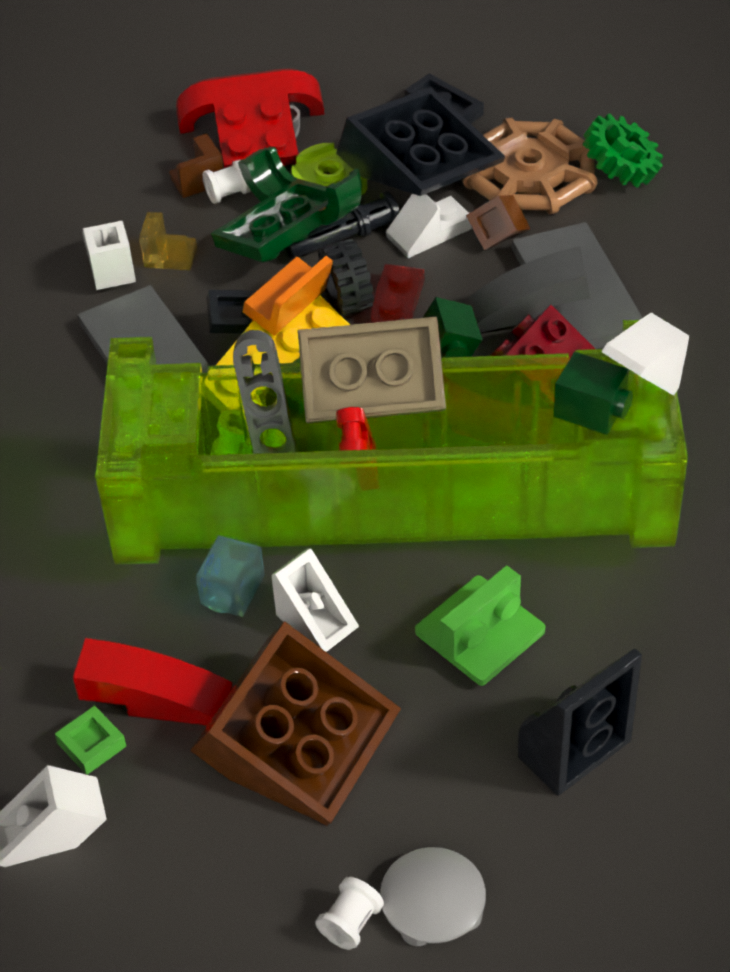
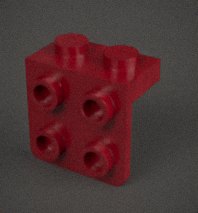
(543, 335)

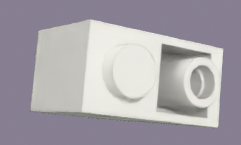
(109, 255)

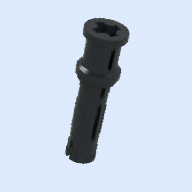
(358, 222)

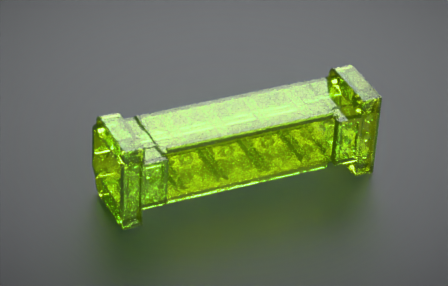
(487, 468)

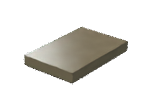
(372, 366)

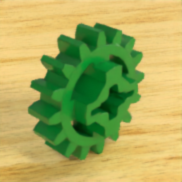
(622, 150)

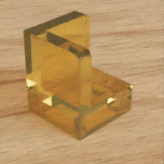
(163, 249)

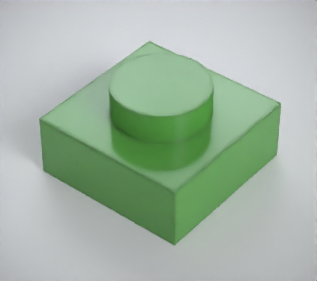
(90, 740)

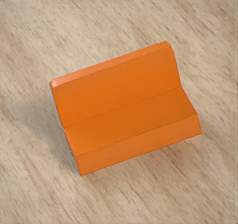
(288, 294)

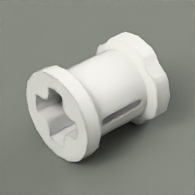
(224, 182)
(349, 913)

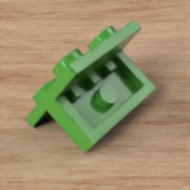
(482, 626)

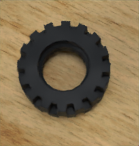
(349, 280)

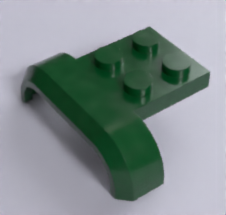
(286, 208)

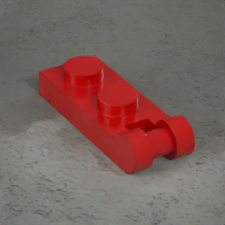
(355, 430)

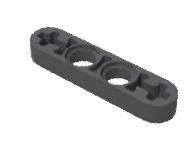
(263, 417)

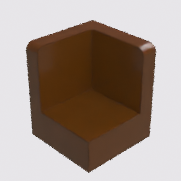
(188, 174)
(497, 221)

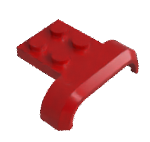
(251, 110)

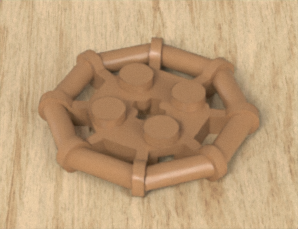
(536, 165)

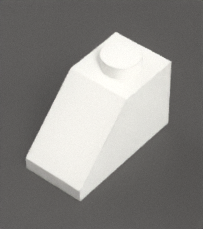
(50, 816)

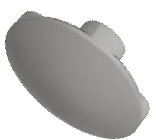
(433, 896)

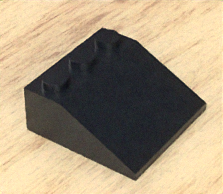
(415, 144)

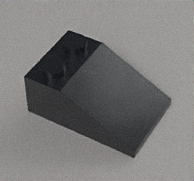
(583, 725)

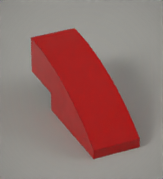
(148, 683)

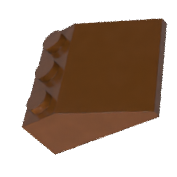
(297, 726)

